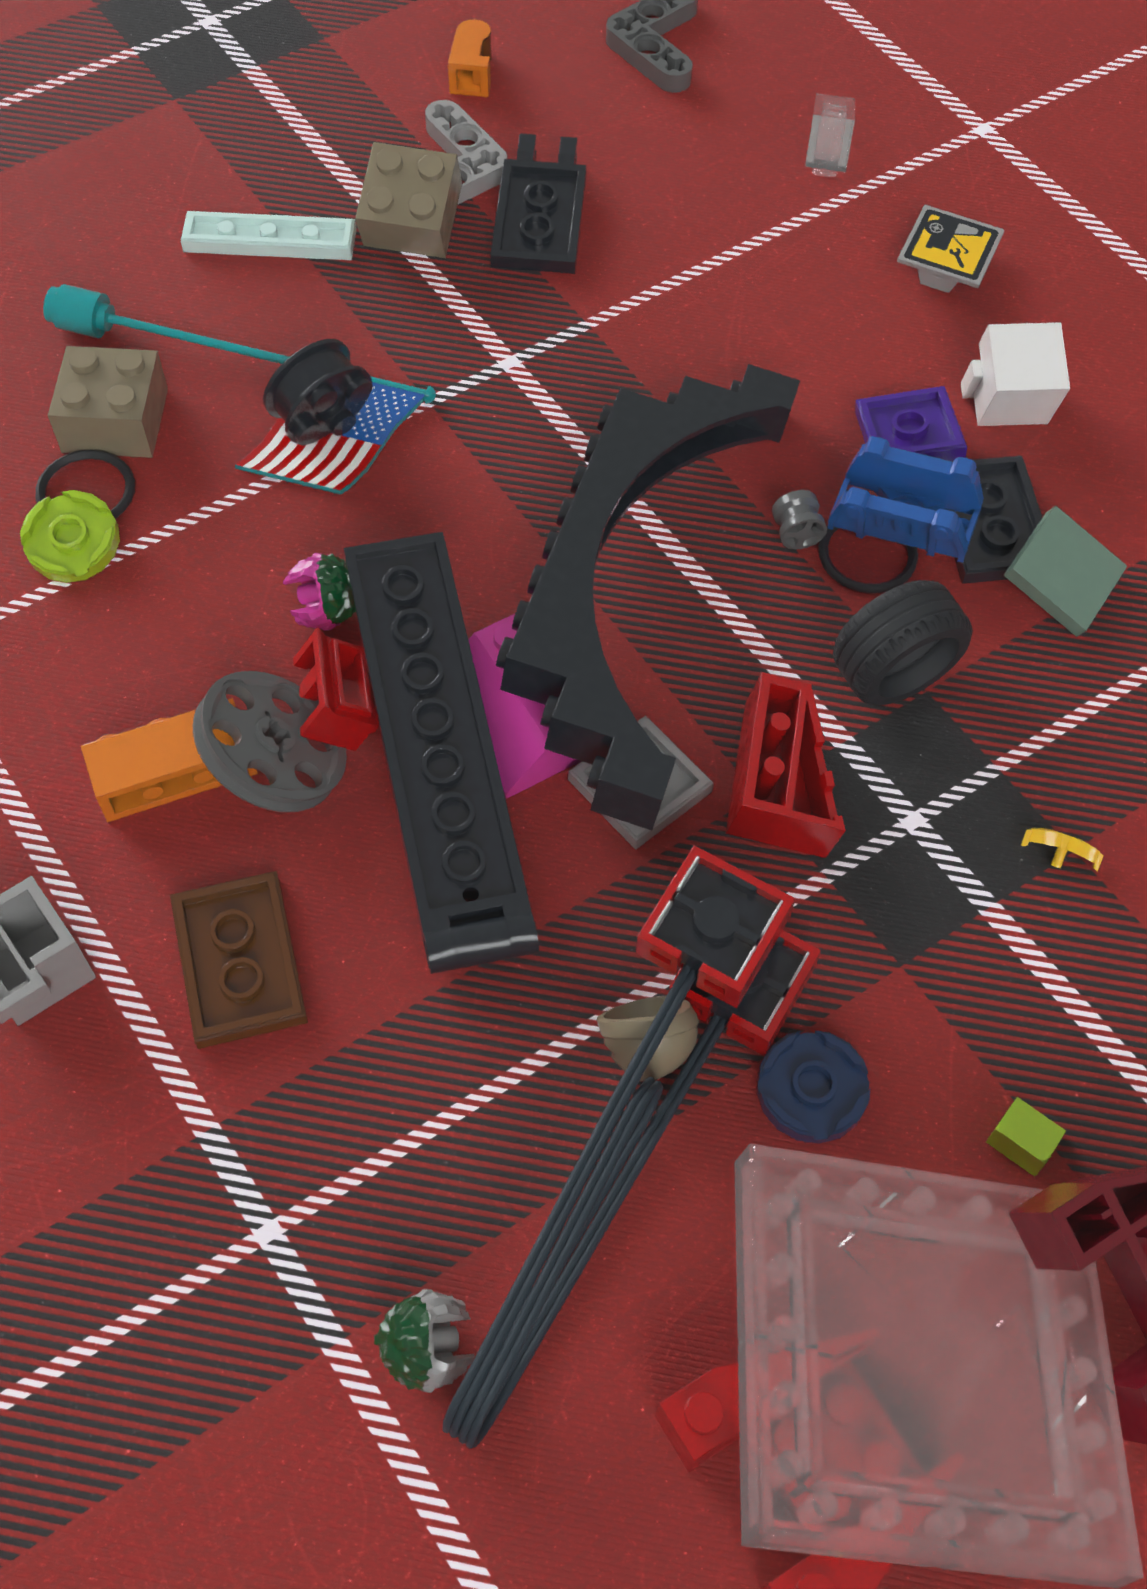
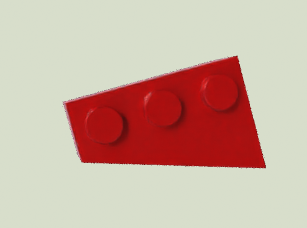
(781, 772)

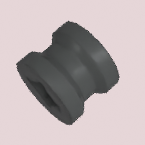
(799, 519)

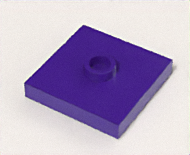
(914, 422)

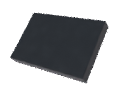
(1005, 519)

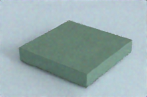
(1065, 571)

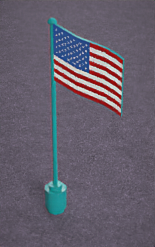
(327, 464)

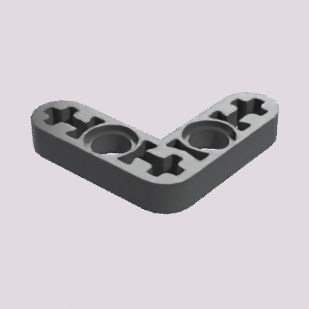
(631, 33)

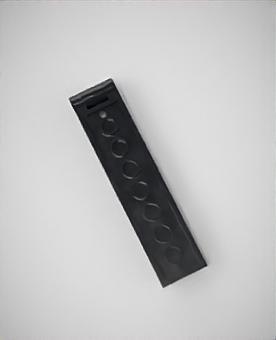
(440, 755)

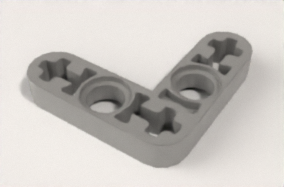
(478, 163)

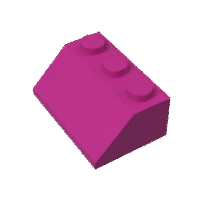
(512, 719)

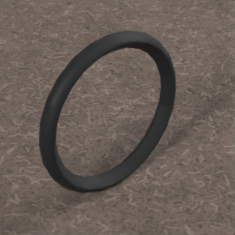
(90, 454)
(859, 586)

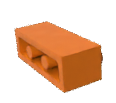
(149, 766)

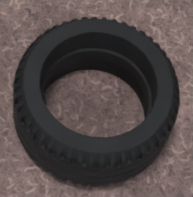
(902, 642)

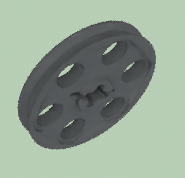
(264, 741)

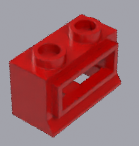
(343, 688)

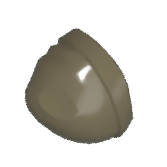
(628, 1023)

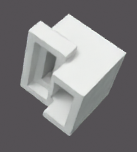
(1019, 374)

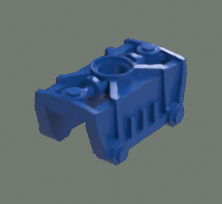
(910, 499)

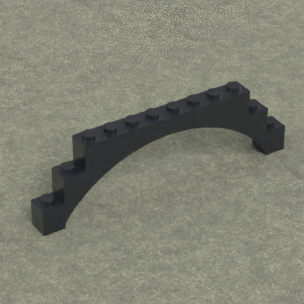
(557, 641)

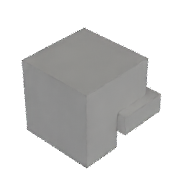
(36, 954)

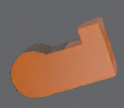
(470, 59)

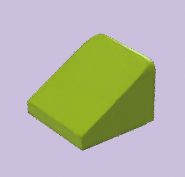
(1026, 1136)

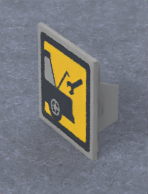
(949, 249)

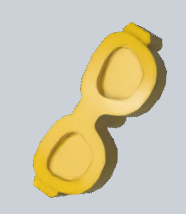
(1063, 843)

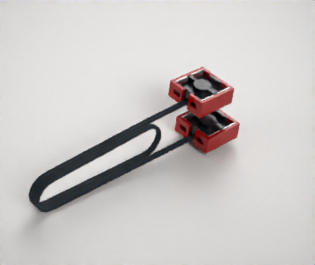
(734, 968)

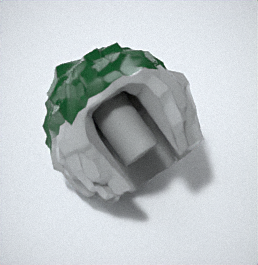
(419, 1341)

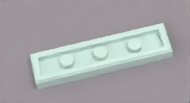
(268, 235)

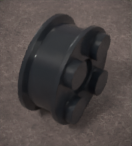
(317, 392)

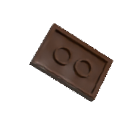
(237, 960)

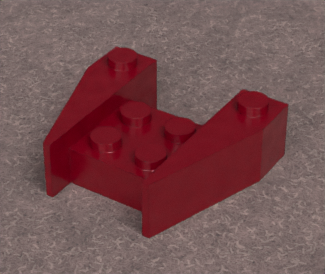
(1078, 1224)

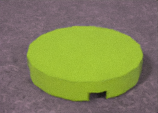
(70, 536)

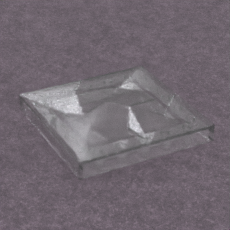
(921, 1378)

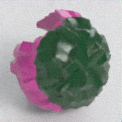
(323, 590)

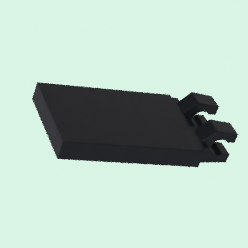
(539, 210)

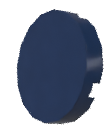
(813, 1086)

